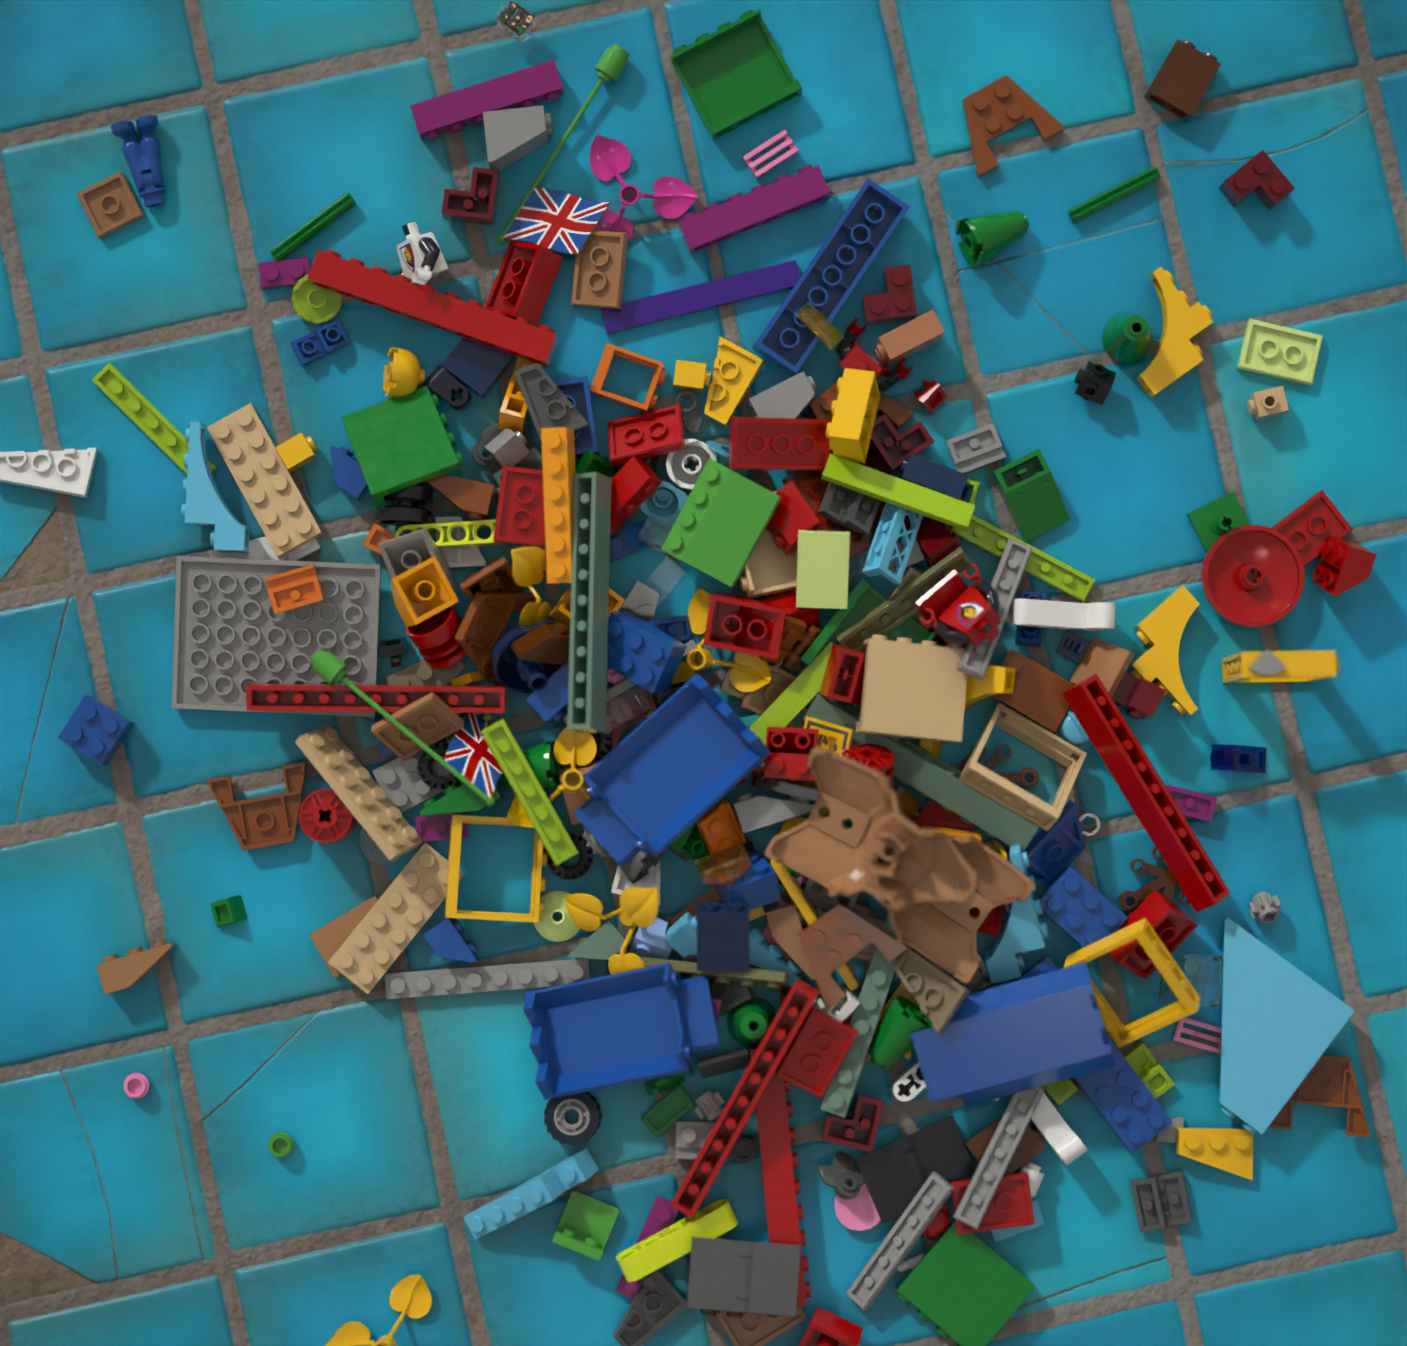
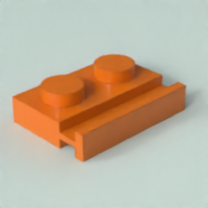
(294, 589)
(720, 828)

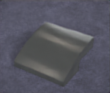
(849, 508)
(1161, 1201)

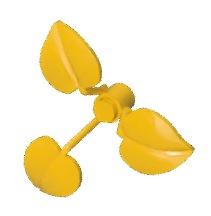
(529, 569)
(748, 671)
(569, 748)
(637, 908)
(408, 1296)

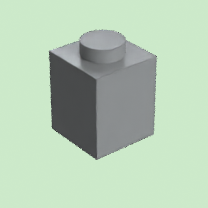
(508, 448)

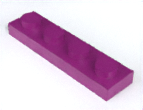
(660, 1217)

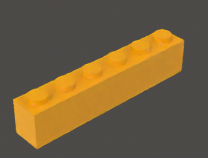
(558, 488)

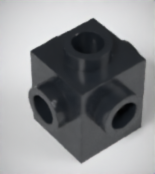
(1094, 382)

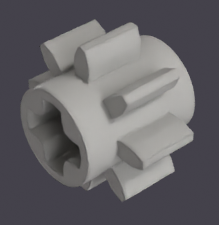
(1265, 907)
(709, 1105)

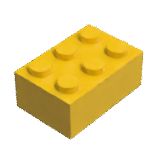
(853, 415)

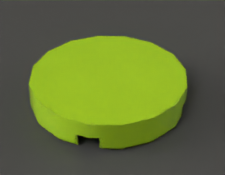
(314, 302)

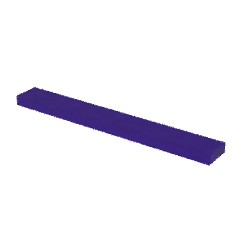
(701, 297)

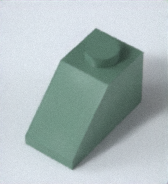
(601, 944)

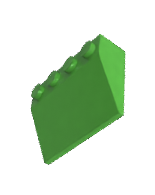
(721, 522)

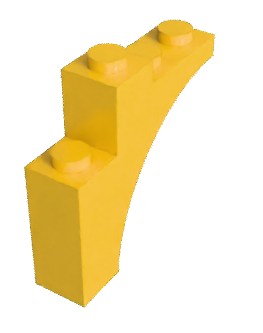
(1180, 324)
(1160, 662)
(995, 681)

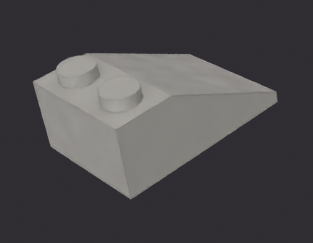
(410, 550)
(764, 811)

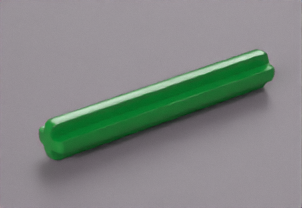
(1114, 194)
(312, 227)

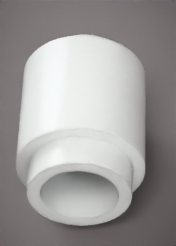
(1035, 1176)

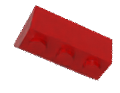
(524, 281)
(1168, 922)

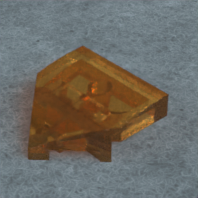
(724, 866)

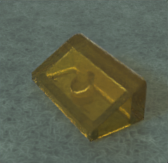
(819, 325)

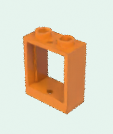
(603, 370)

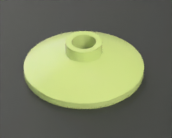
(552, 929)

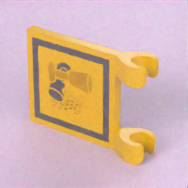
(832, 736)

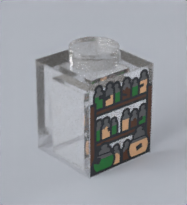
(515, 20)

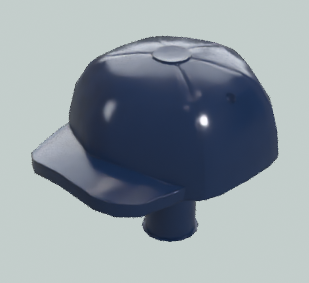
(515, 673)

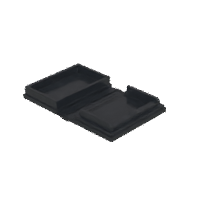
(903, 1166)

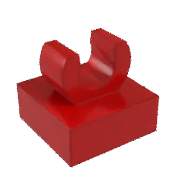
(931, 396)

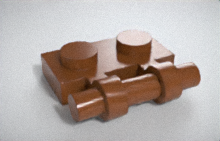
(794, 631)

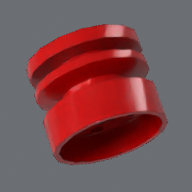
(437, 638)
(873, 756)
(326, 831)

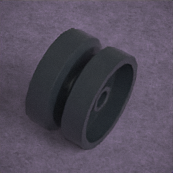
(404, 507)

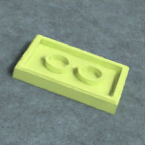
(1279, 352)
(822, 569)

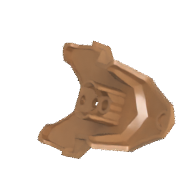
(881, 849)
(946, 929)

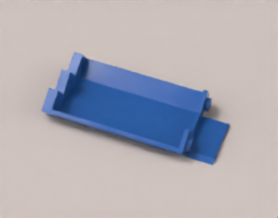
(668, 773)
(619, 1029)
(1016, 1038)

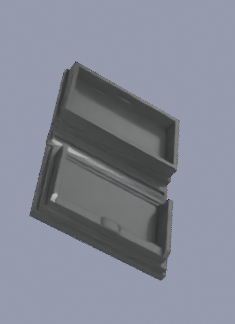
(743, 1276)

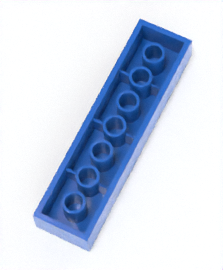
(832, 274)
(1117, 1090)

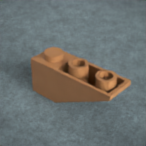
(785, 930)
(129, 970)

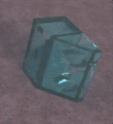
(1203, 973)

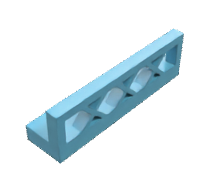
(884, 543)

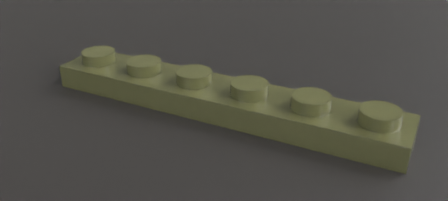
(902, 604)
(772, 979)

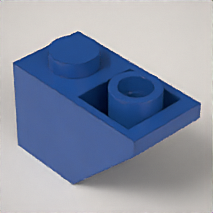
(348, 472)
(448, 941)

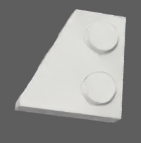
(462, 556)

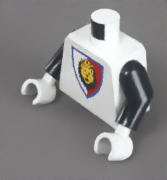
(420, 255)

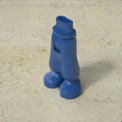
(143, 157)

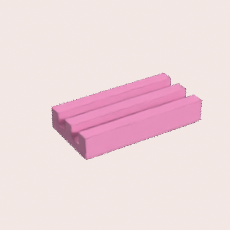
(787, 143)
(1179, 1028)

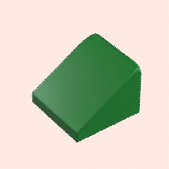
(228, 911)

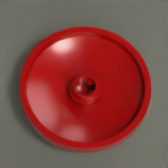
(1252, 576)

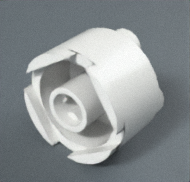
(684, 478)

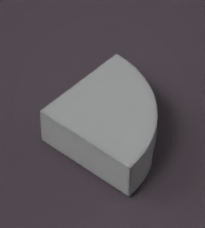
(1267, 664)
(1169, 1133)

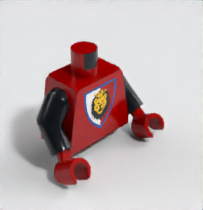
(856, 357)
(970, 616)

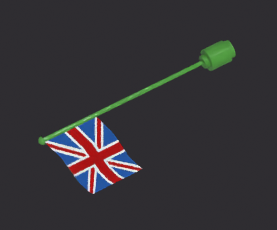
(553, 216)
(467, 752)

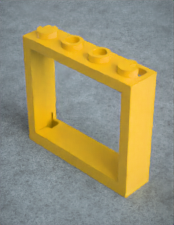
(1301, 667)
(537, 881)
(1167, 966)

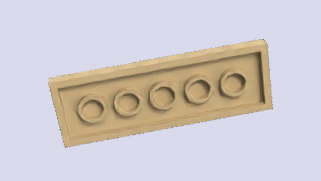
(264, 480)
(359, 791)
(394, 919)

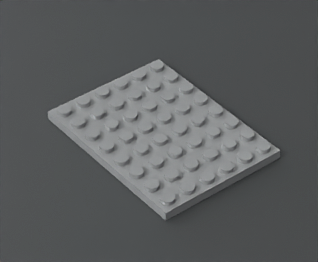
(234, 639)

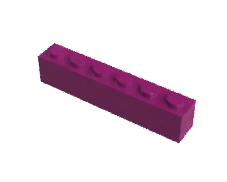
(467, 105)
(753, 209)

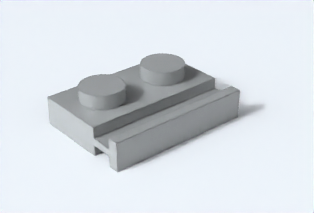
(975, 449)
(691, 1137)

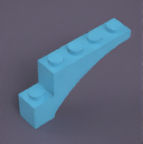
(203, 501)
(1021, 931)
(683, 939)
(531, 1194)

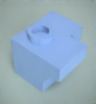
(651, 941)

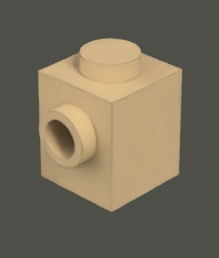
(1267, 403)

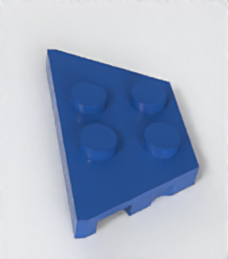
(1057, 848)

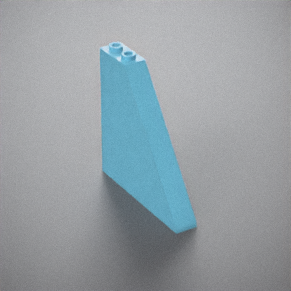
(1271, 1028)

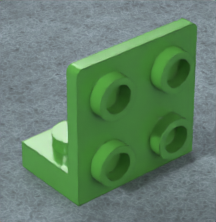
(585, 1225)

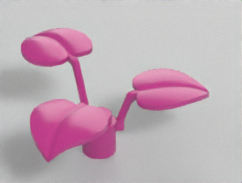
(671, 194)

